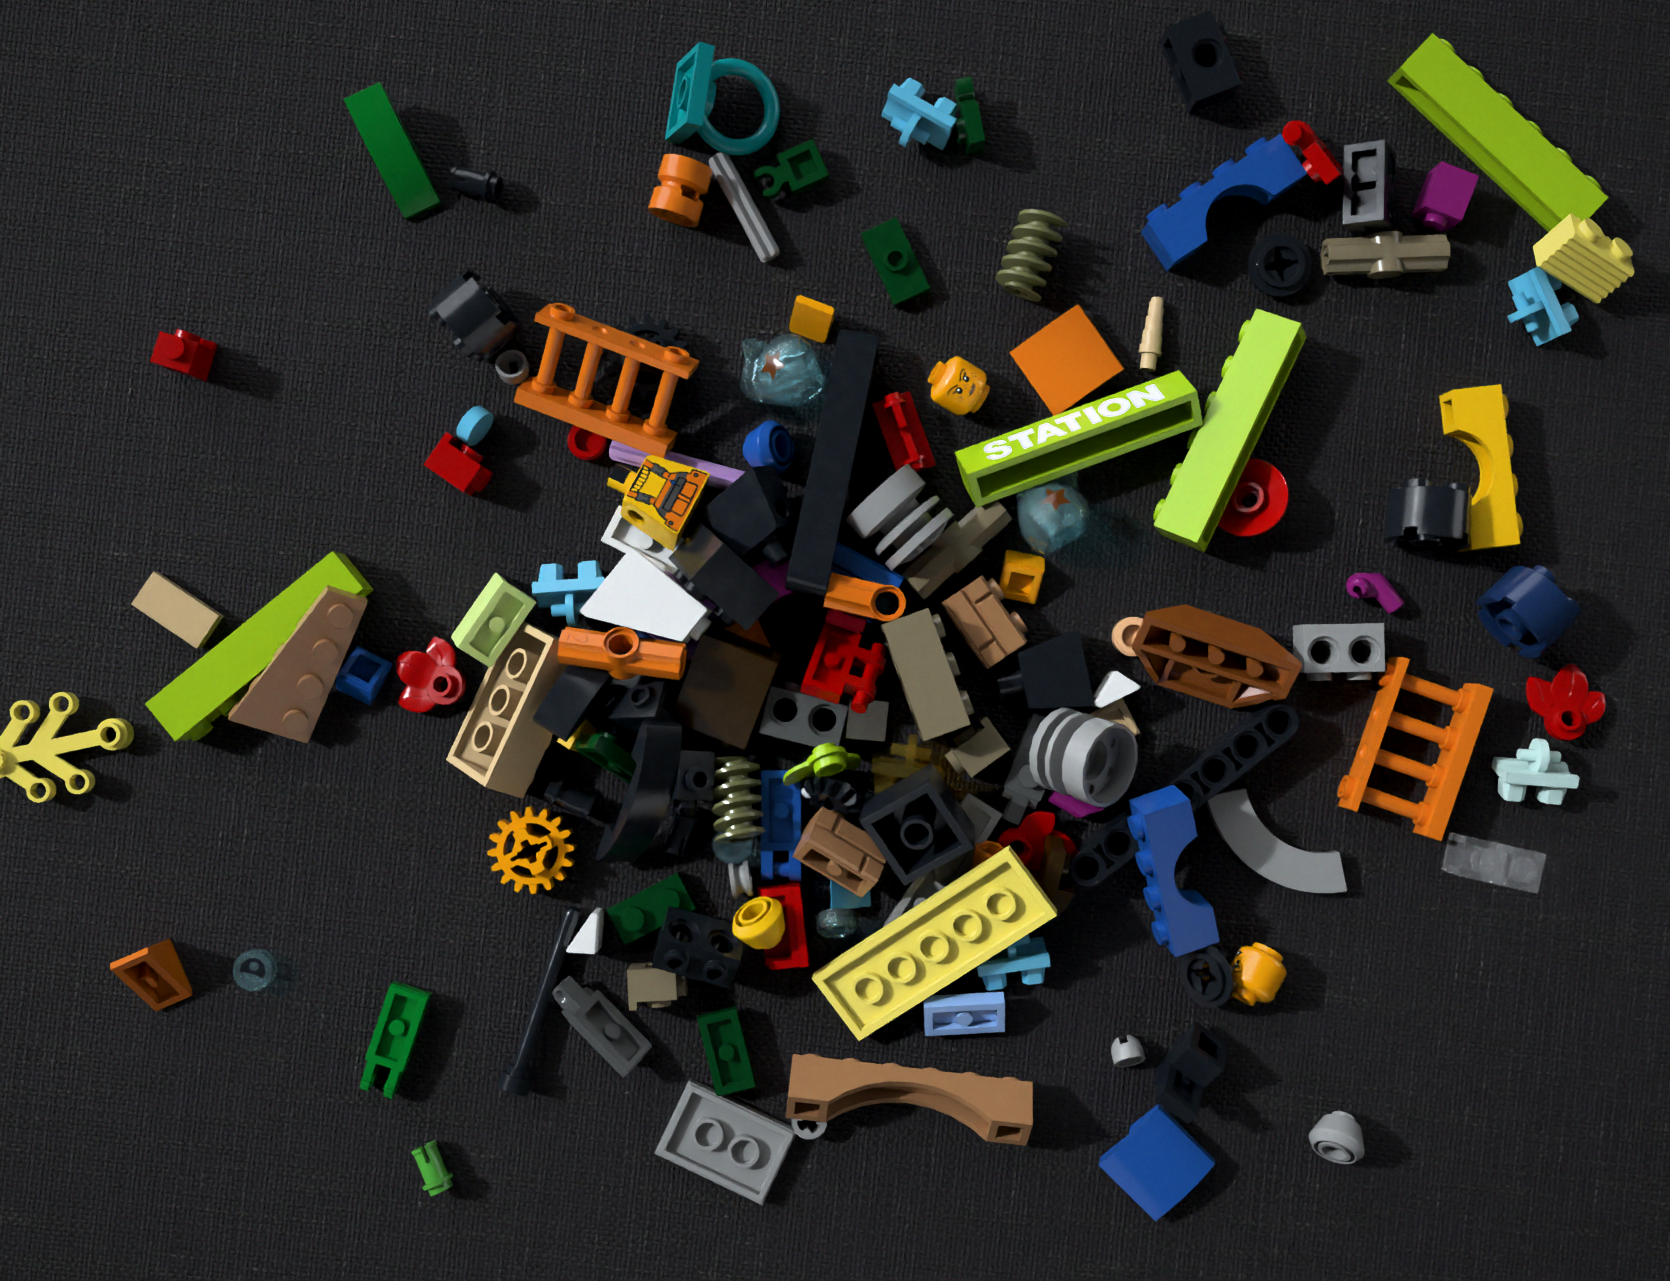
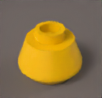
(760, 923)

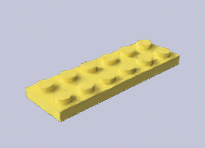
(935, 943)

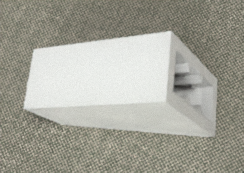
(647, 600)

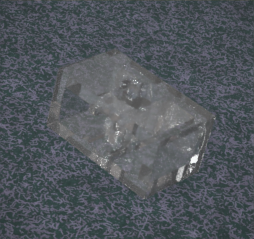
(1493, 862)

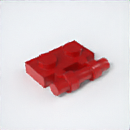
(1320, 161)
(831, 664)

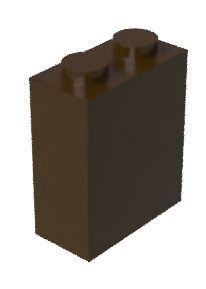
(726, 687)

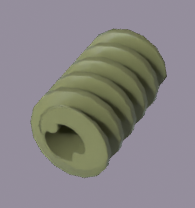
(1028, 252)
(736, 800)

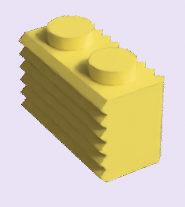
(1584, 258)

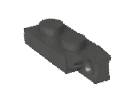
(1019, 782)
(602, 1025)

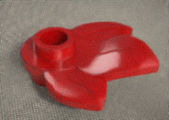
(425, 675)
(1568, 696)
(1032, 834)

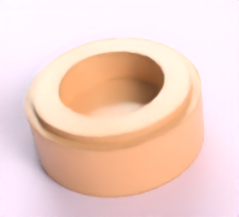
(1124, 635)

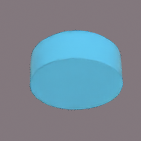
(474, 425)

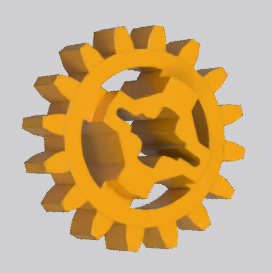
(539, 864)

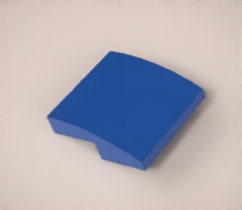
(1157, 1162)

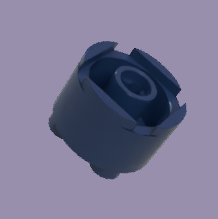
(1527, 610)

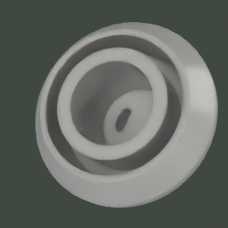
(1338, 1138)

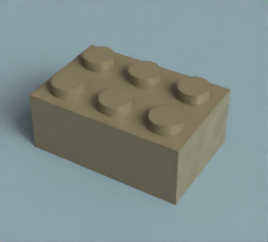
(927, 674)

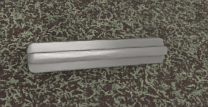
(744, 207)

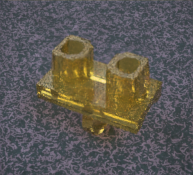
(887, 769)

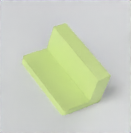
(492, 620)

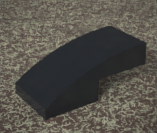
(571, 700)

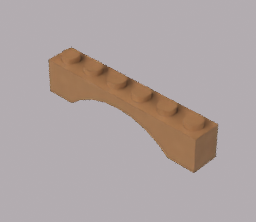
(991, 1106)

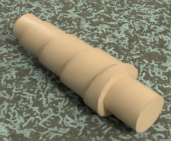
(1151, 338)

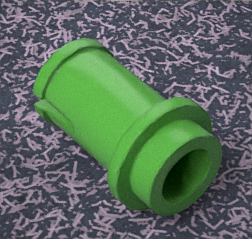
(432, 1170)

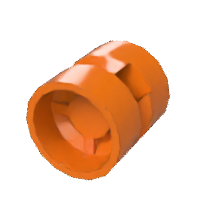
(681, 186)

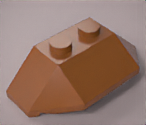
(1214, 657)

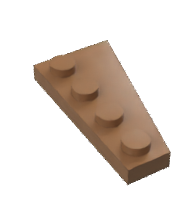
(302, 670)

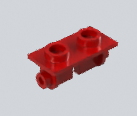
(903, 432)

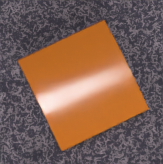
(1066, 360)

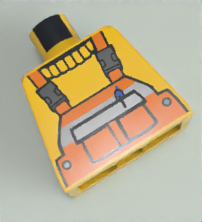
(660, 497)

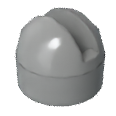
(504, 368)
(1127, 1053)

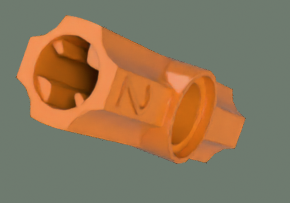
(600, 651)

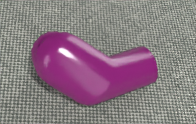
(1374, 586)
(1072, 806)

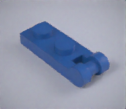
(781, 824)

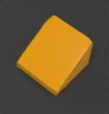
(811, 319)
(1021, 576)

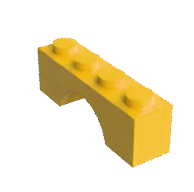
(1479, 421)

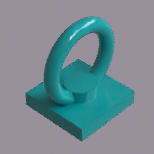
(695, 96)

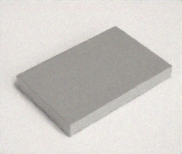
(726, 1141)

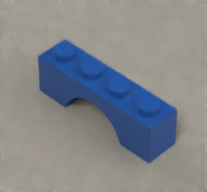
(1261, 175)
(1163, 828)

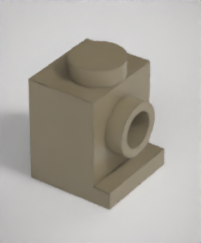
(976, 748)
(653, 986)

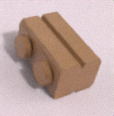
(985, 621)
(840, 852)

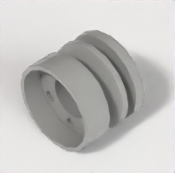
(899, 517)
(1083, 756)

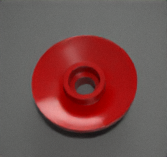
(1272, 495)

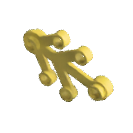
(45, 748)

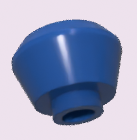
(769, 446)

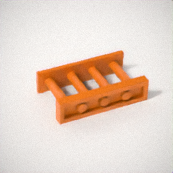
(578, 405)
(1454, 741)

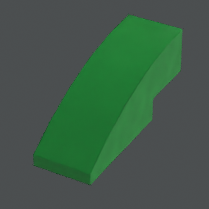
(392, 150)

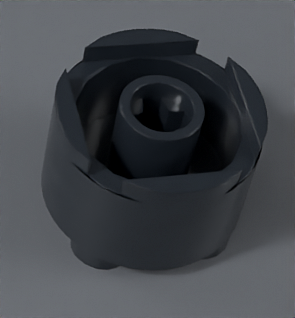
(475, 315)
(1428, 516)

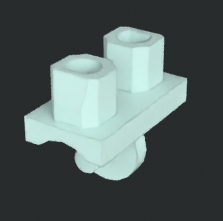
(1534, 767)

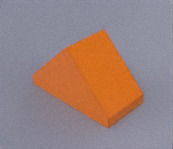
(154, 975)

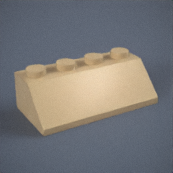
(498, 736)

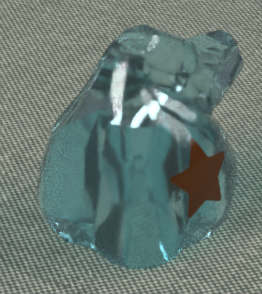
(781, 371)
(1052, 513)

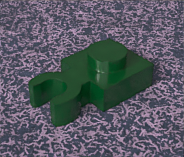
(969, 125)
(799, 168)

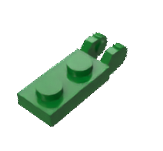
(395, 1035)

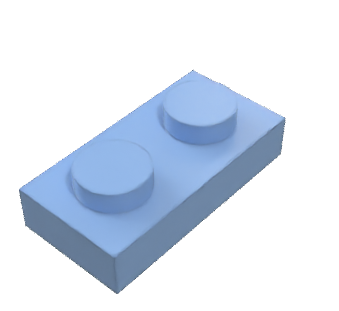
(964, 1014)

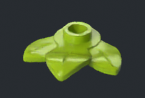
(824, 762)

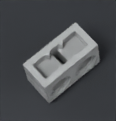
(1338, 644)

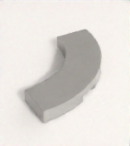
(1267, 854)

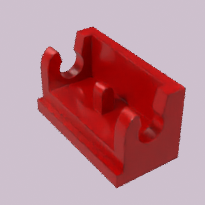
(793, 947)

